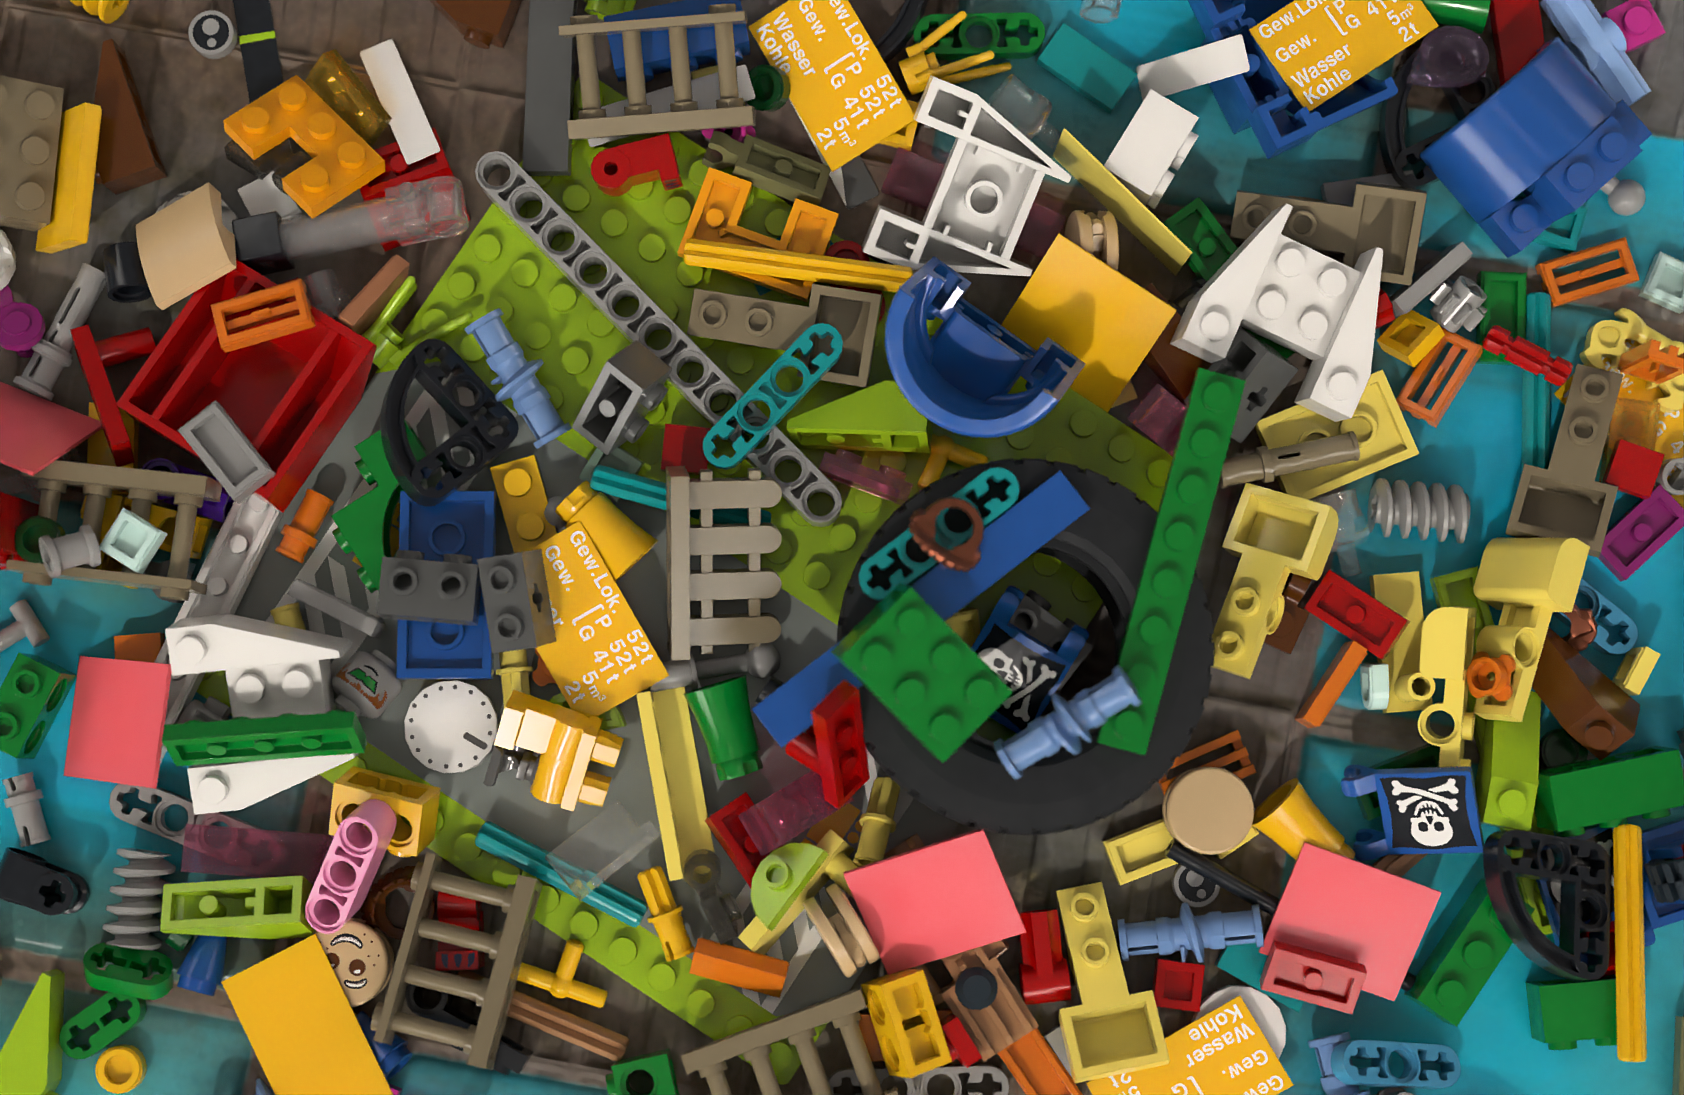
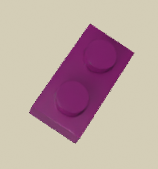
(1641, 533)

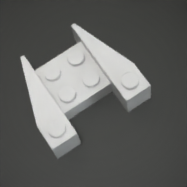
(979, 195)
(1298, 303)
(267, 674)

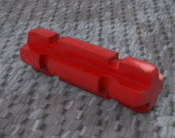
(1527, 355)

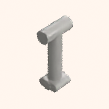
(26, 625)

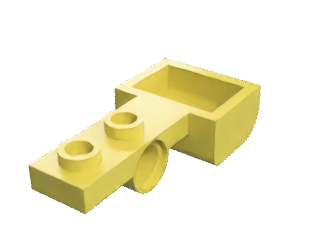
(1273, 538)
(1528, 584)
(1446, 655)
(1110, 1028)

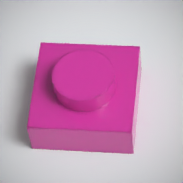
(1637, 22)

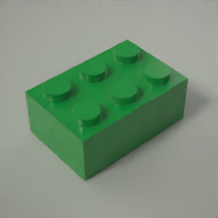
(922, 671)

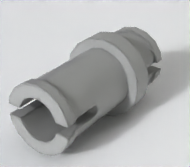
(26, 809)

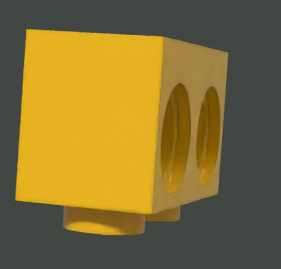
(406, 798)
(906, 1023)

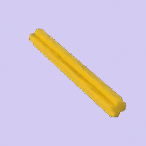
(795, 265)
(1629, 943)

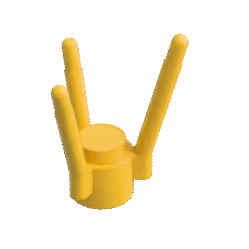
(920, 66)

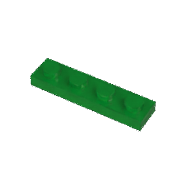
(1210, 246)
(264, 738)

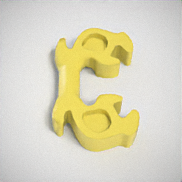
(1608, 340)

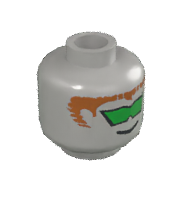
(366, 684)

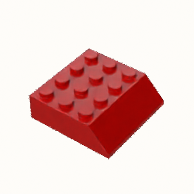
(280, 393)

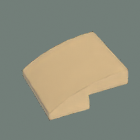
(185, 246)

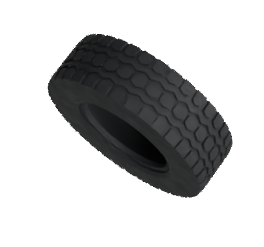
(1062, 789)

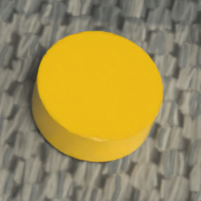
(121, 1068)

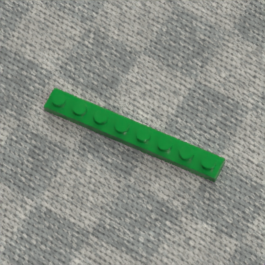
(1173, 554)

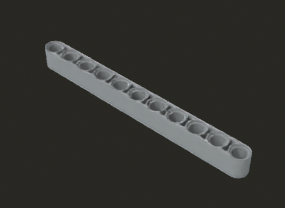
(647, 319)

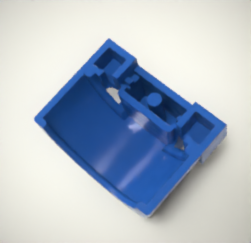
(1261, 96)
(1538, 135)
(971, 360)

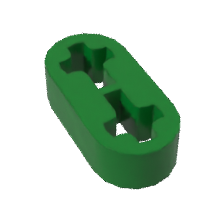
(128, 971)
(108, 1032)

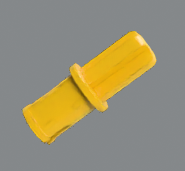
(665, 914)

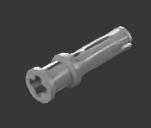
(52, 351)

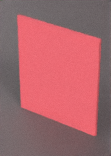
(38, 430)
(118, 721)
(935, 901)
(1353, 915)

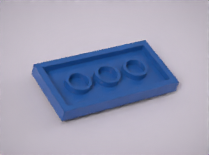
(459, 526)

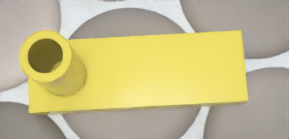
(1407, 685)
(760, 938)

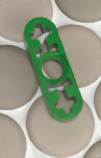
(1012, 47)

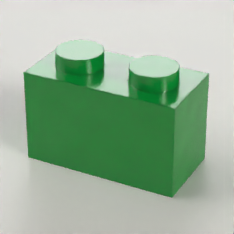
(1573, 1011)

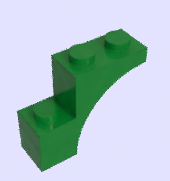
(367, 522)

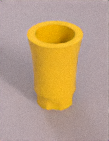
(611, 531)
(1293, 818)

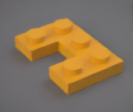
(338, 154)
(720, 212)

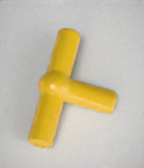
(944, 449)
(562, 983)

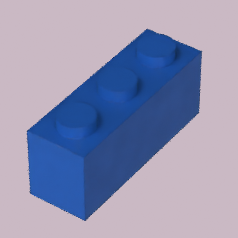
(656, 43)

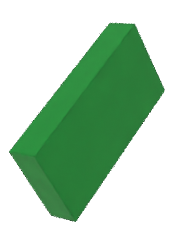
(1504, 308)

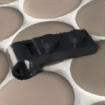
(510, 1053)

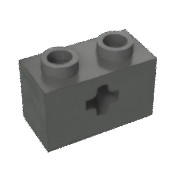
(1265, 378)
(516, 601)

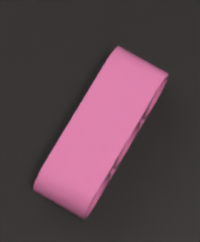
(336, 879)

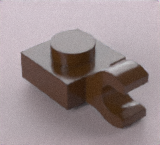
(1293, 617)

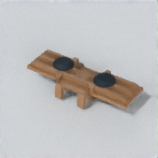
(979, 990)

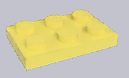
(1376, 423)

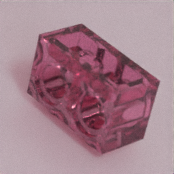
(1159, 417)
(787, 813)

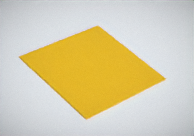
(1091, 315)

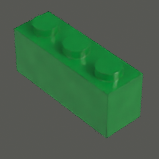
(1609, 790)
(1462, 959)

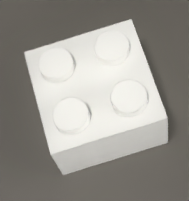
(1150, 145)

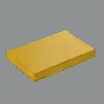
(73, 180)

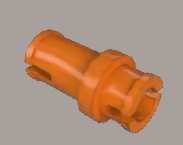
(304, 526)

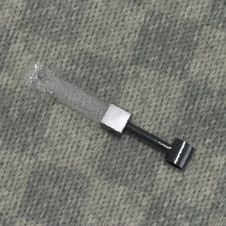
(272, 243)

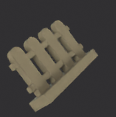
(718, 539)

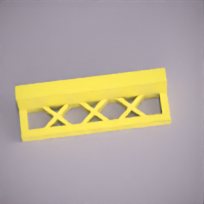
(675, 777)

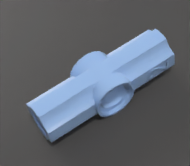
(1598, 46)

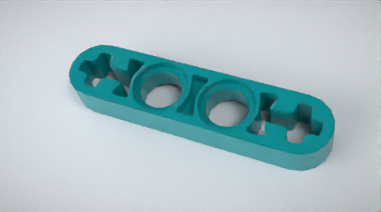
(767, 391)
(942, 536)

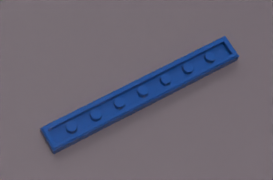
(946, 591)

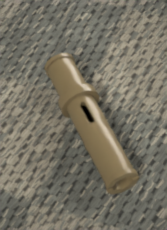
(1269, 463)

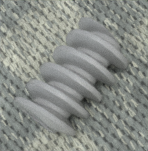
(1419, 508)
(138, 899)

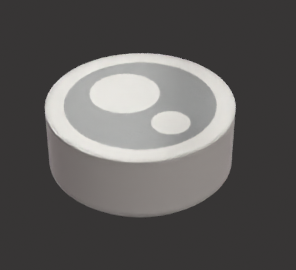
(212, 34)
(1193, 888)

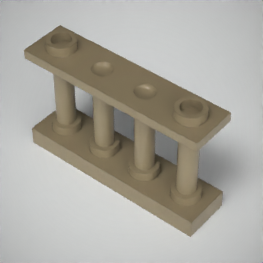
(684, 111)
(143, 490)
(491, 994)
(800, 1030)

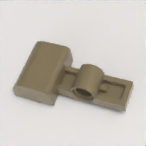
(1378, 217)
(781, 324)
(1565, 496)

